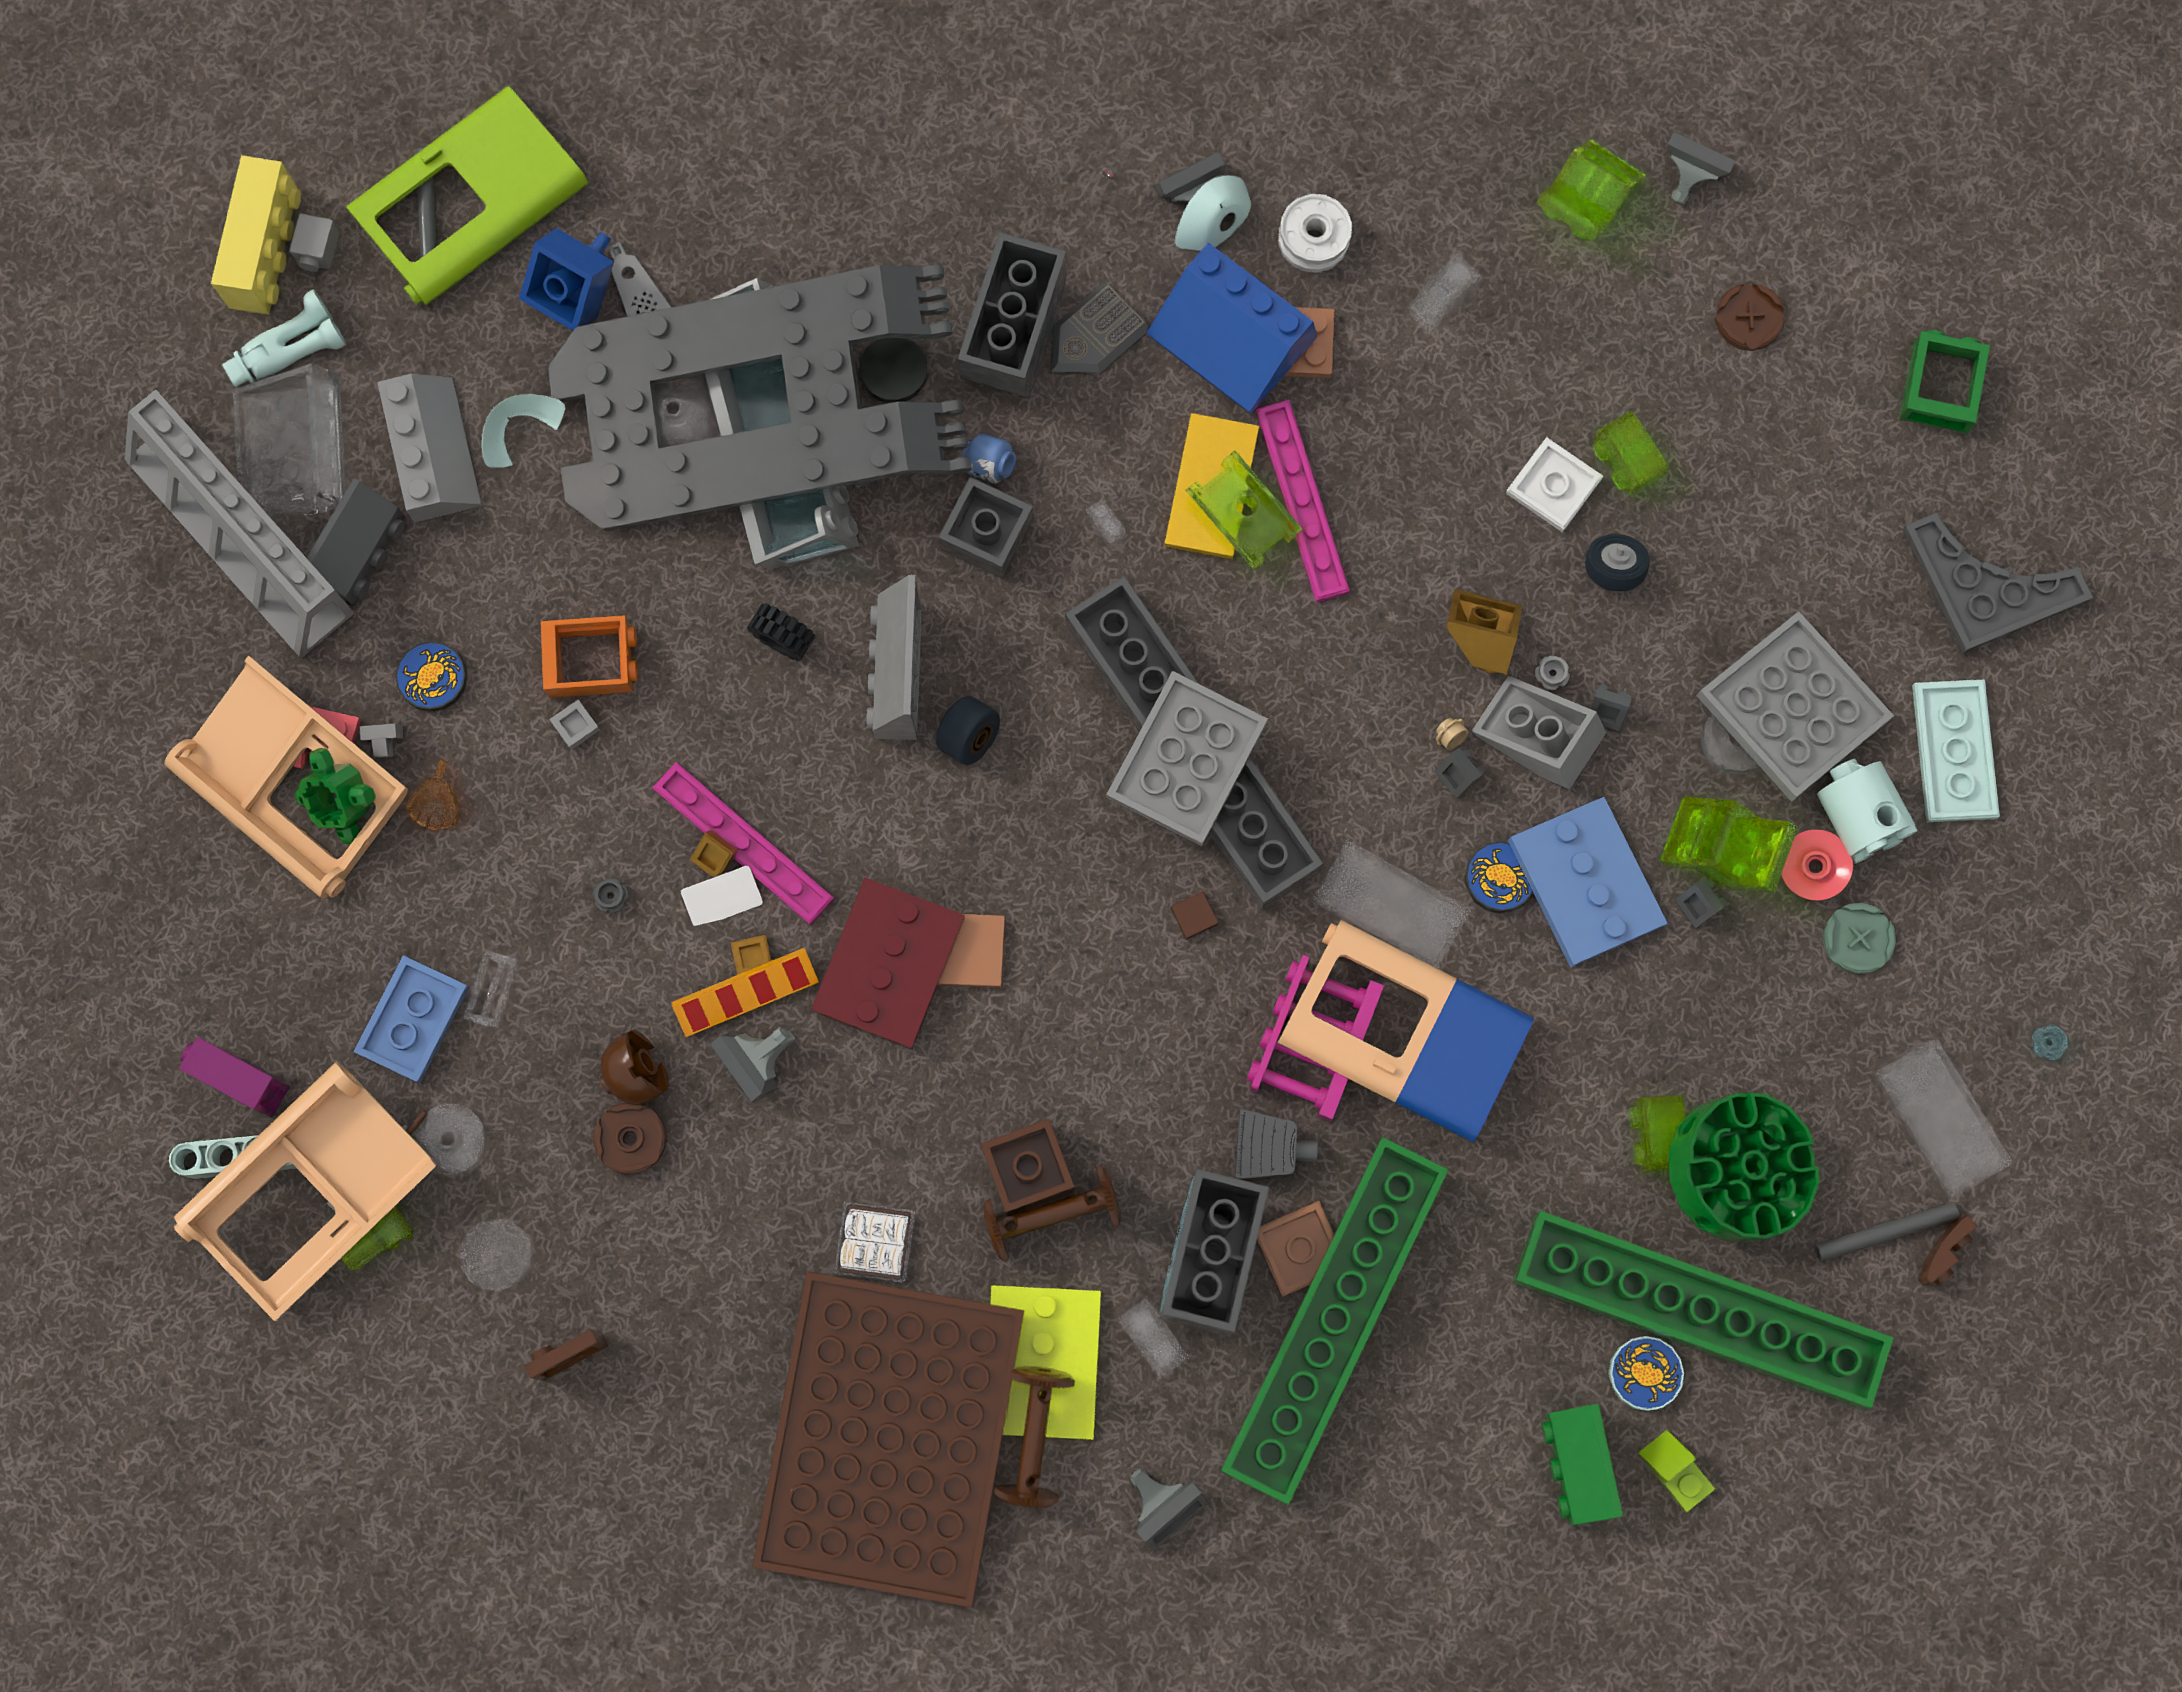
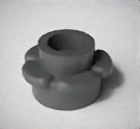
(608, 886)

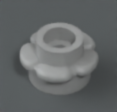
(1552, 663)

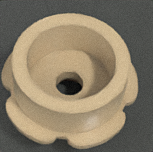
(1451, 733)

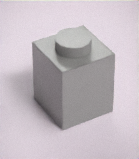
(314, 242)

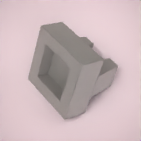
(381, 738)

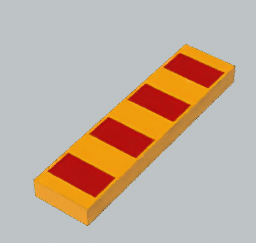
(745, 992)

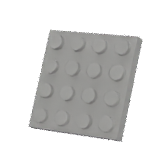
(1795, 706)

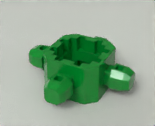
(317, 794)

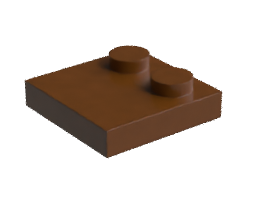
(551, 1361)

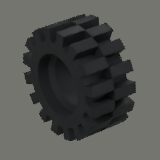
(781, 632)

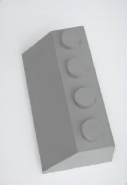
(429, 445)

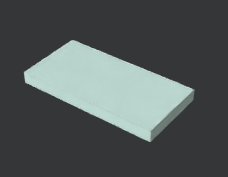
(1955, 751)

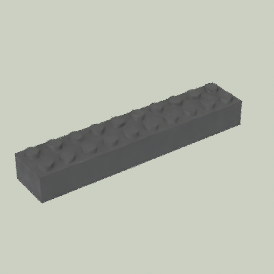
(1135, 664)

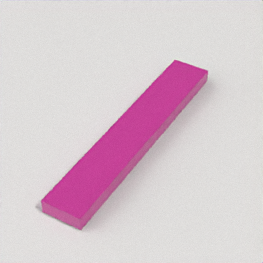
(1302, 500)
(764, 859)

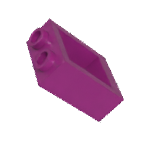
(233, 1077)

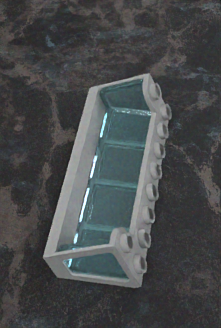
(786, 527)

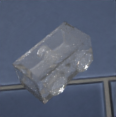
(1106, 523)

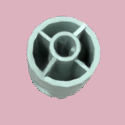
(1865, 809)

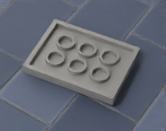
(1187, 758)

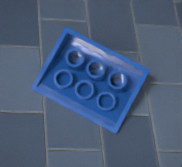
(1231, 328)

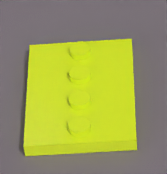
(1061, 1335)

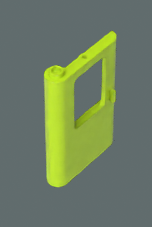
(509, 166)

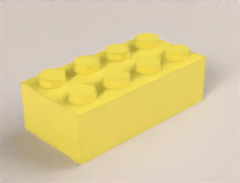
(256, 235)

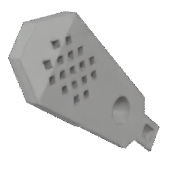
(635, 287)

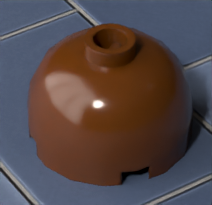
(630, 1070)

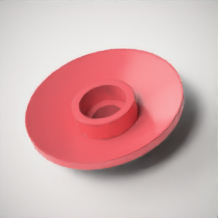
(1835, 862)

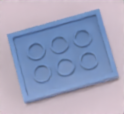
(1587, 882)

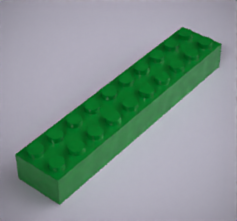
(1703, 1310)
(1334, 1321)

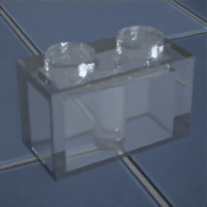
(1153, 1338)

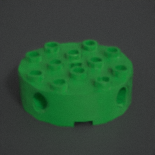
(1743, 1167)

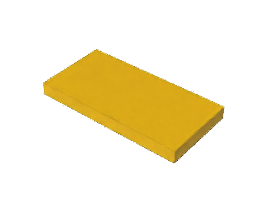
(1205, 447)

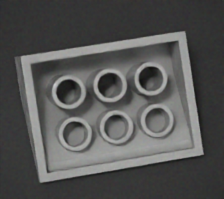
(896, 661)

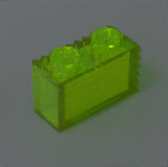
(1630, 453)
(1656, 1125)

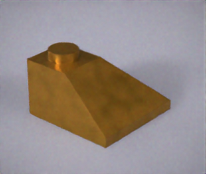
(1484, 629)

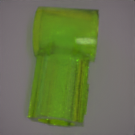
(380, 1238)

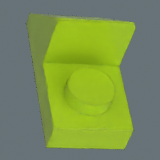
(1676, 1470)

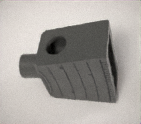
(1269, 1147)

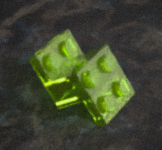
(1590, 190)
(1728, 844)

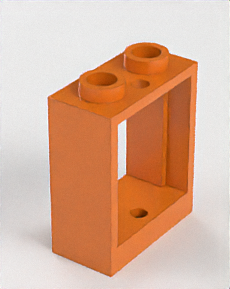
(551, 637)

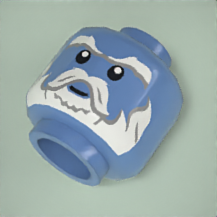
(990, 458)

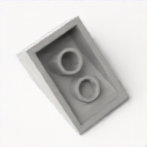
(1541, 731)

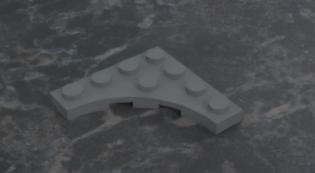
(1982, 598)

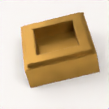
(713, 854)
(750, 953)

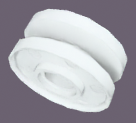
(1319, 214)

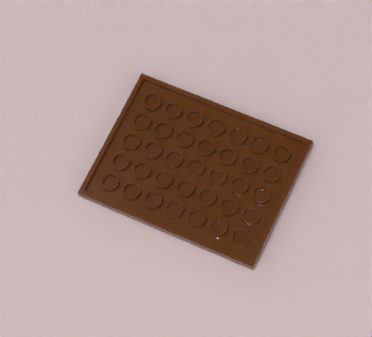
(888, 1439)

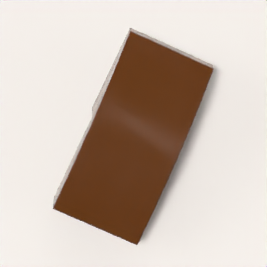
(1941, 1259)

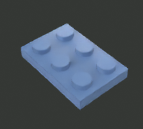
(411, 1019)

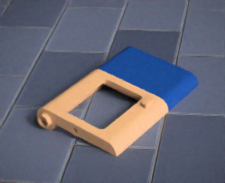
(1454, 1055)

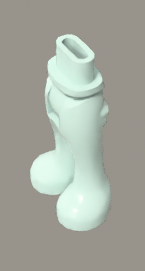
(267, 352)

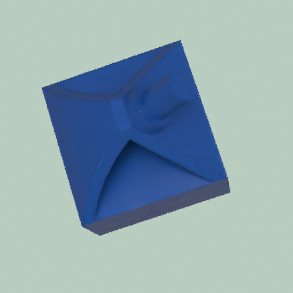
(567, 278)

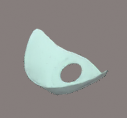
(1204, 214)
(539, 406)

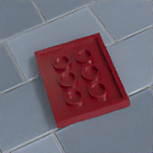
(888, 963)

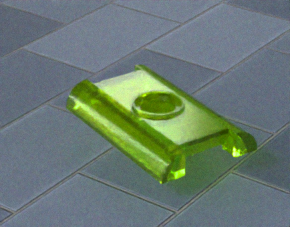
(1247, 534)

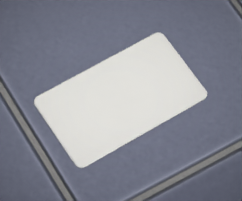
(722, 896)

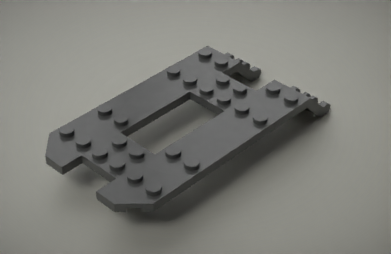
(829, 434)

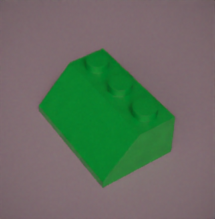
(1582, 1465)

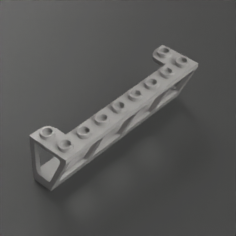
(232, 526)

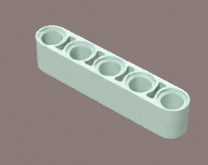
(208, 1156)

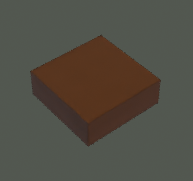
(1194, 915)

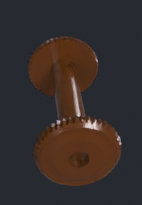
(1052, 1213)
(1027, 1492)

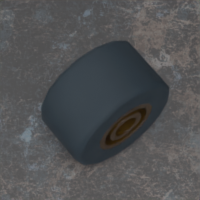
(967, 730)

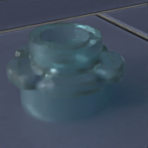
(2058, 1038)

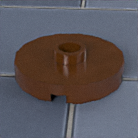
(613, 1128)

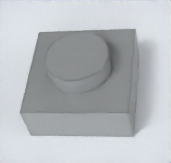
(574, 724)

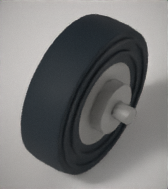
(1617, 562)

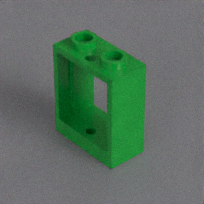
(1940, 413)

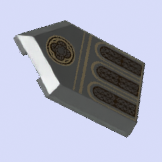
(1095, 333)

